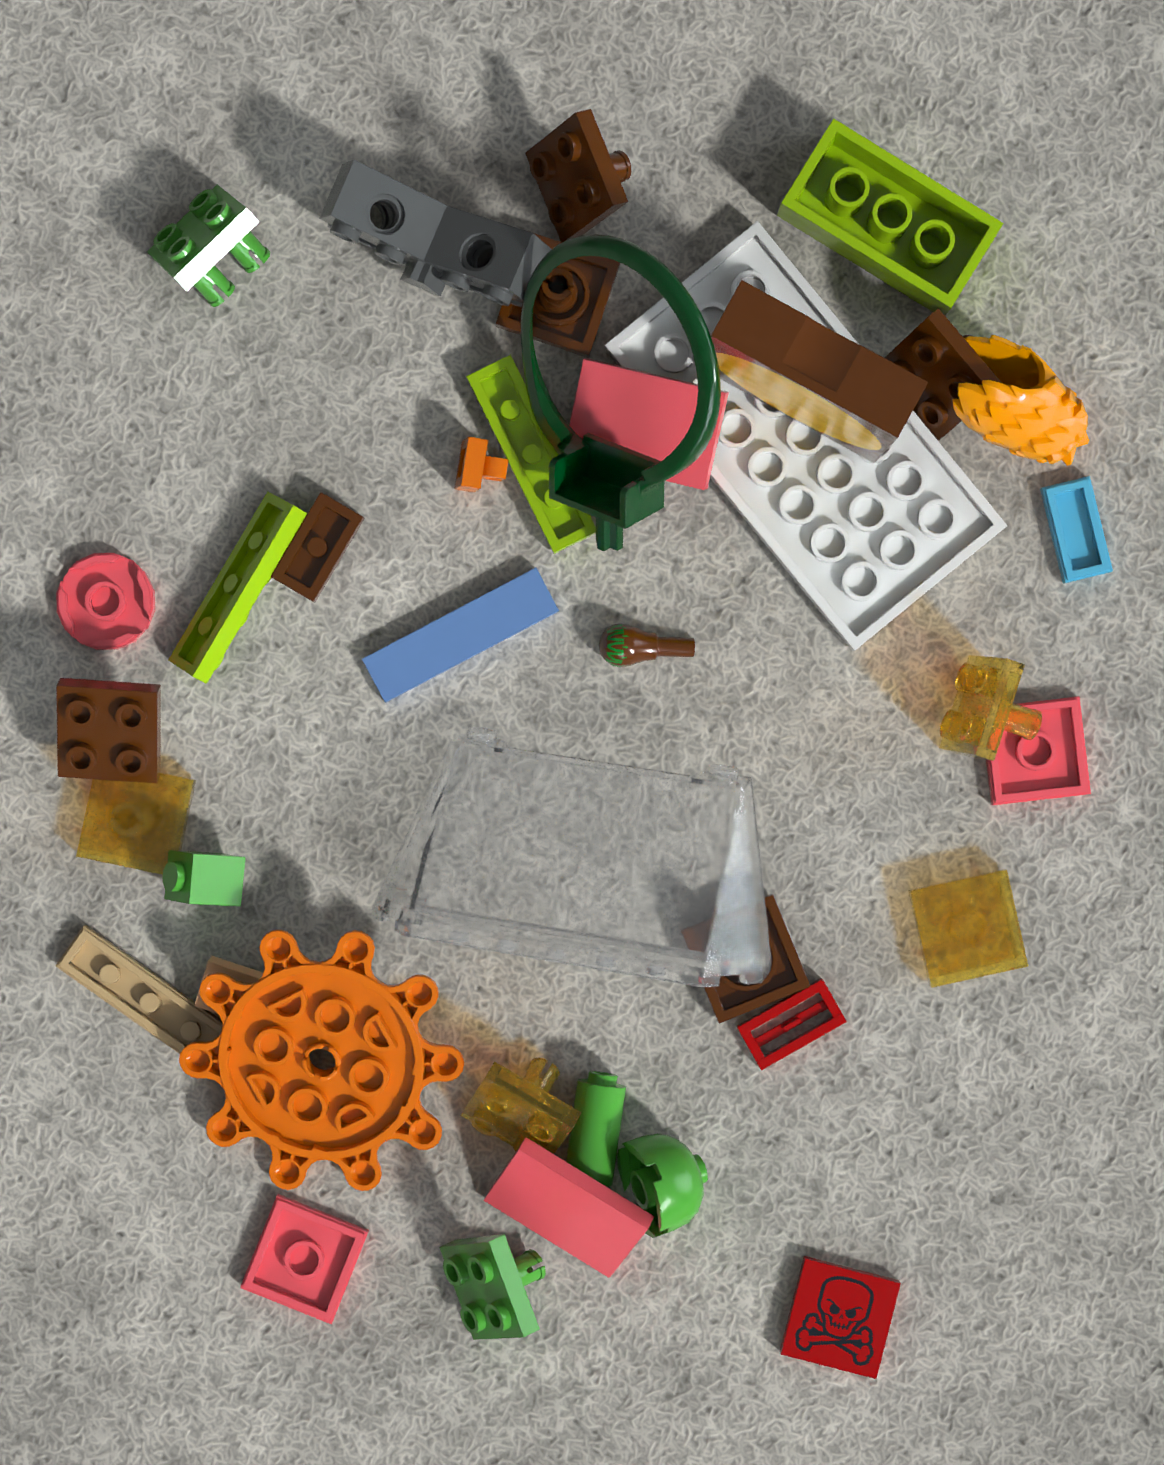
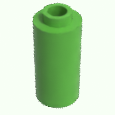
(597, 1130)

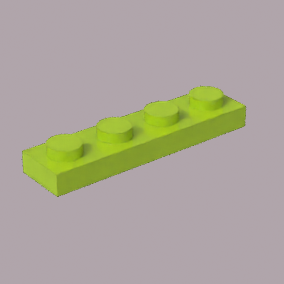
(509, 413)
(237, 587)

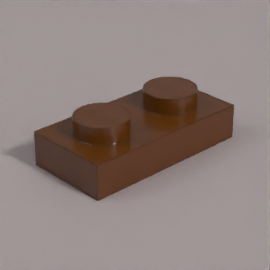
(317, 547)

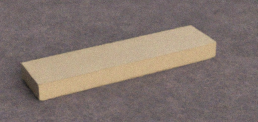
(137, 991)

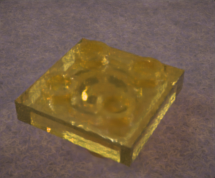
(986, 708)
(136, 821)
(521, 1107)

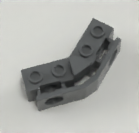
(431, 238)

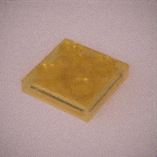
(968, 928)

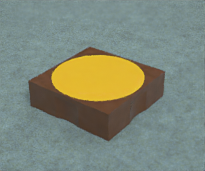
(813, 373)

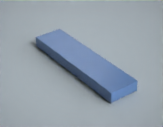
(460, 635)

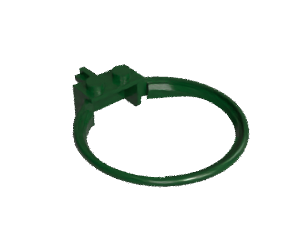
(594, 472)

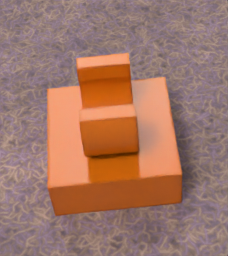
(475, 465)

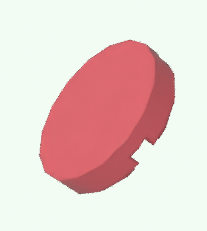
(122, 601)

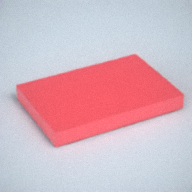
(642, 414)
(568, 1208)

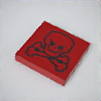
(840, 1317)

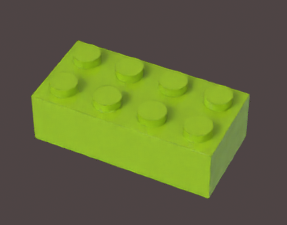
(888, 218)

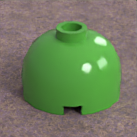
(663, 1180)

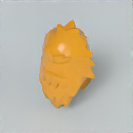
(1027, 412)

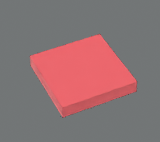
(1048, 764)
(304, 1259)

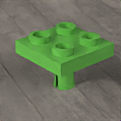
(492, 1286)

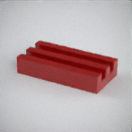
(800, 1041)

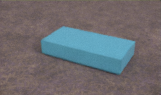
(1076, 529)

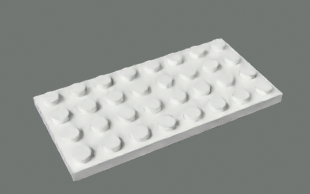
(844, 528)

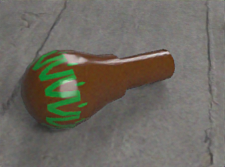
(627, 645)

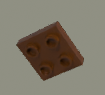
(578, 175)
(568, 303)
(944, 360)
(108, 730)
(785, 978)

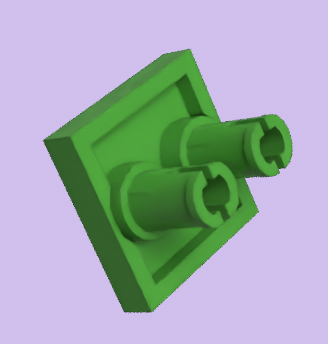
(202, 237)

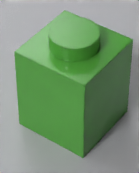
(204, 878)

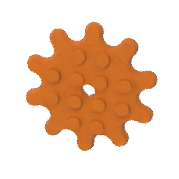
(310, 1110)

